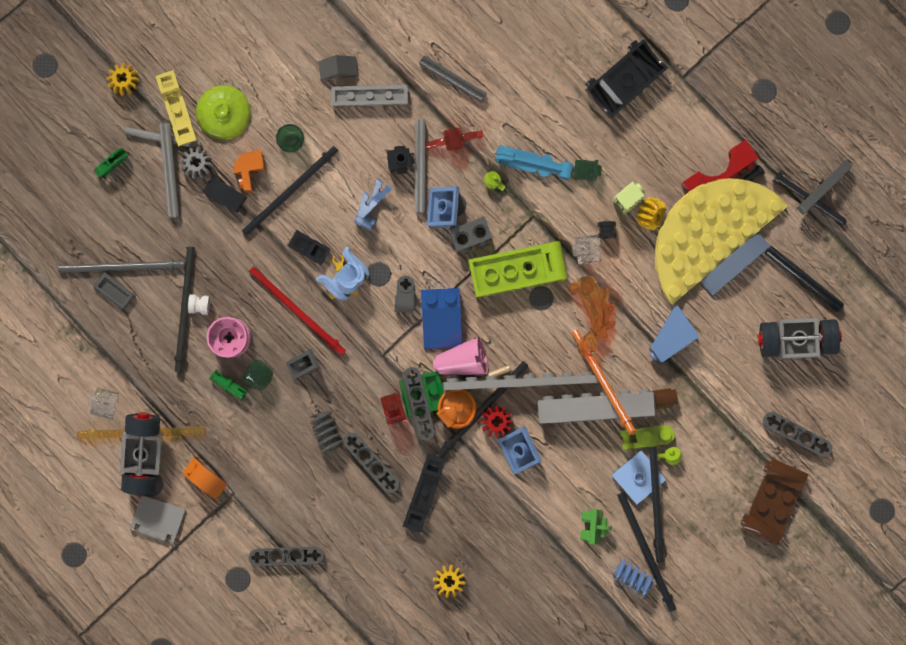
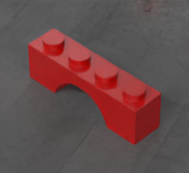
(740, 158)

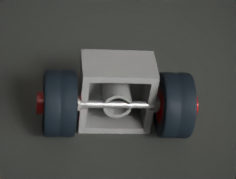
(799, 338)
(141, 454)

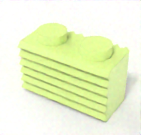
(629, 197)

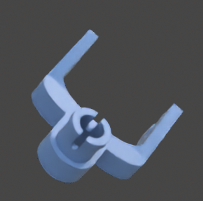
(366, 208)

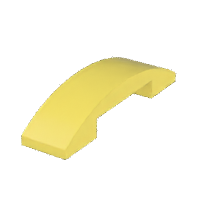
(176, 108)

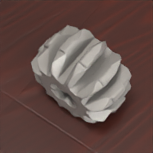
(201, 157)

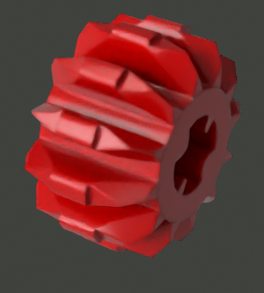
(492, 417)

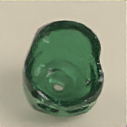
(258, 375)

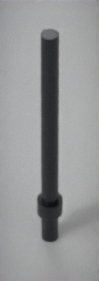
(658, 542)

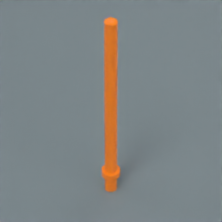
(625, 420)

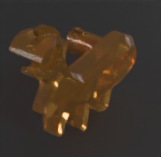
(598, 309)

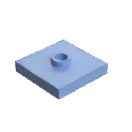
(636, 477)

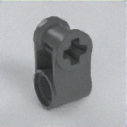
(404, 298)

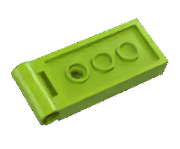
(507, 270)

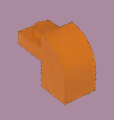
(247, 164)
(204, 478)

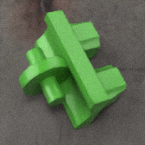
(598, 526)

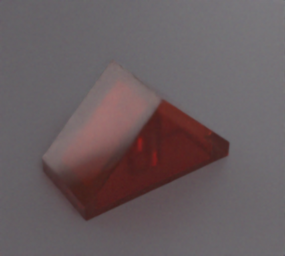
(393, 409)

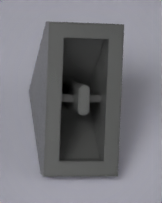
(338, 67)
(303, 364)

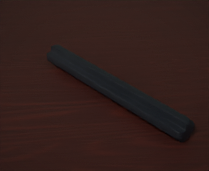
(804, 278)

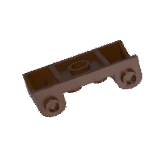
(774, 501)

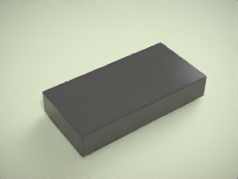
(114, 291)

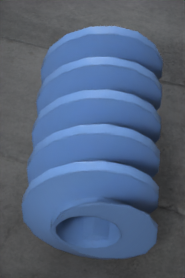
(633, 578)

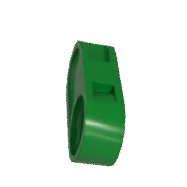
(111, 163)

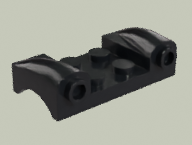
(625, 78)

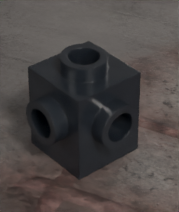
(403, 166)

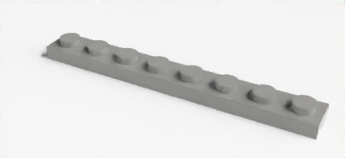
(511, 381)

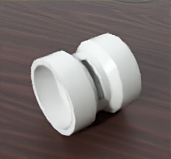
(196, 304)

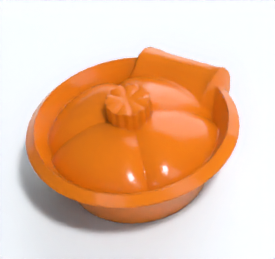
(457, 408)

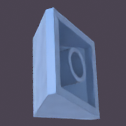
(443, 207)
(519, 450)

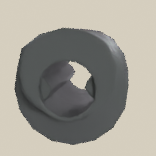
(326, 431)

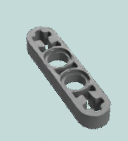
(824, 187)
(415, 404)
(798, 431)
(368, 465)
(286, 556)

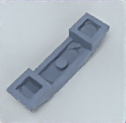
(735, 263)

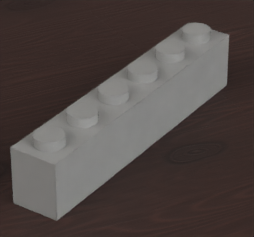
(595, 408)

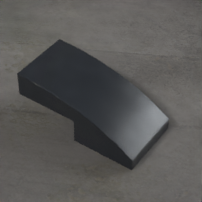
(224, 194)
(308, 247)

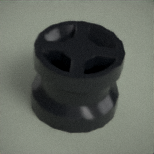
(606, 229)

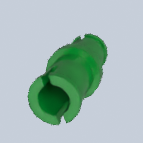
(228, 385)

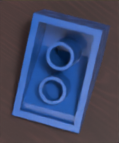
(441, 318)

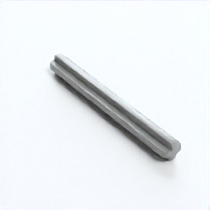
(420, 166)
(169, 170)

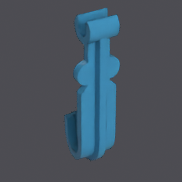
(532, 162)

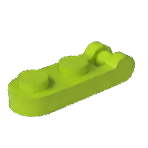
(648, 437)

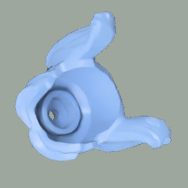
(347, 279)

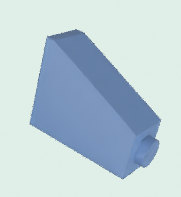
(673, 336)

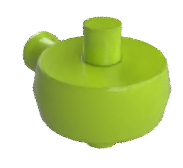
(493, 181)
(672, 455)

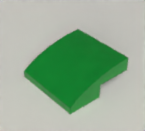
(433, 392)

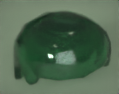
(290, 138)

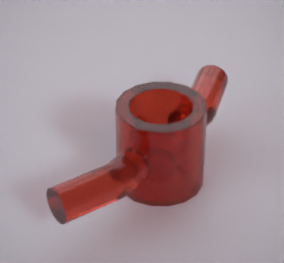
(453, 139)

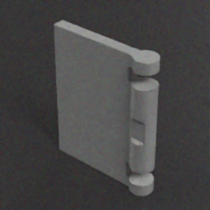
(157, 519)

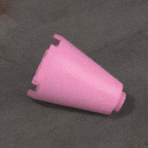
(463, 359)

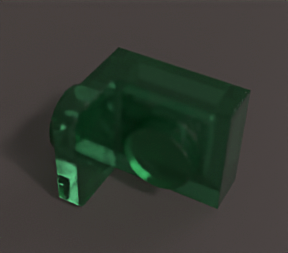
(587, 170)

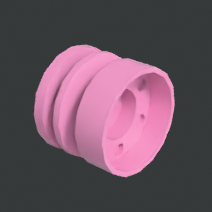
(217, 337)

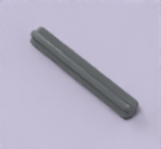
(453, 79)

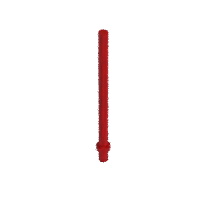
(334, 344)

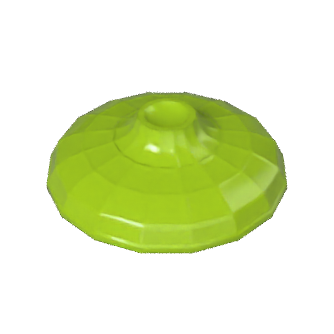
(223, 112)

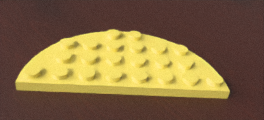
(708, 228)

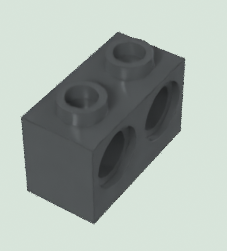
(469, 231)

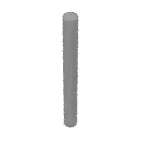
(156, 136)

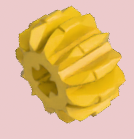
(121, 86)
(651, 213)
(454, 577)

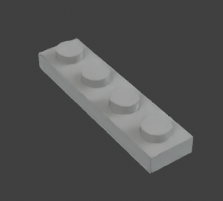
(369, 95)

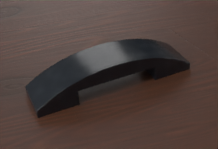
(424, 493)

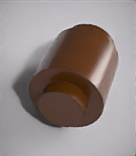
(665, 398)

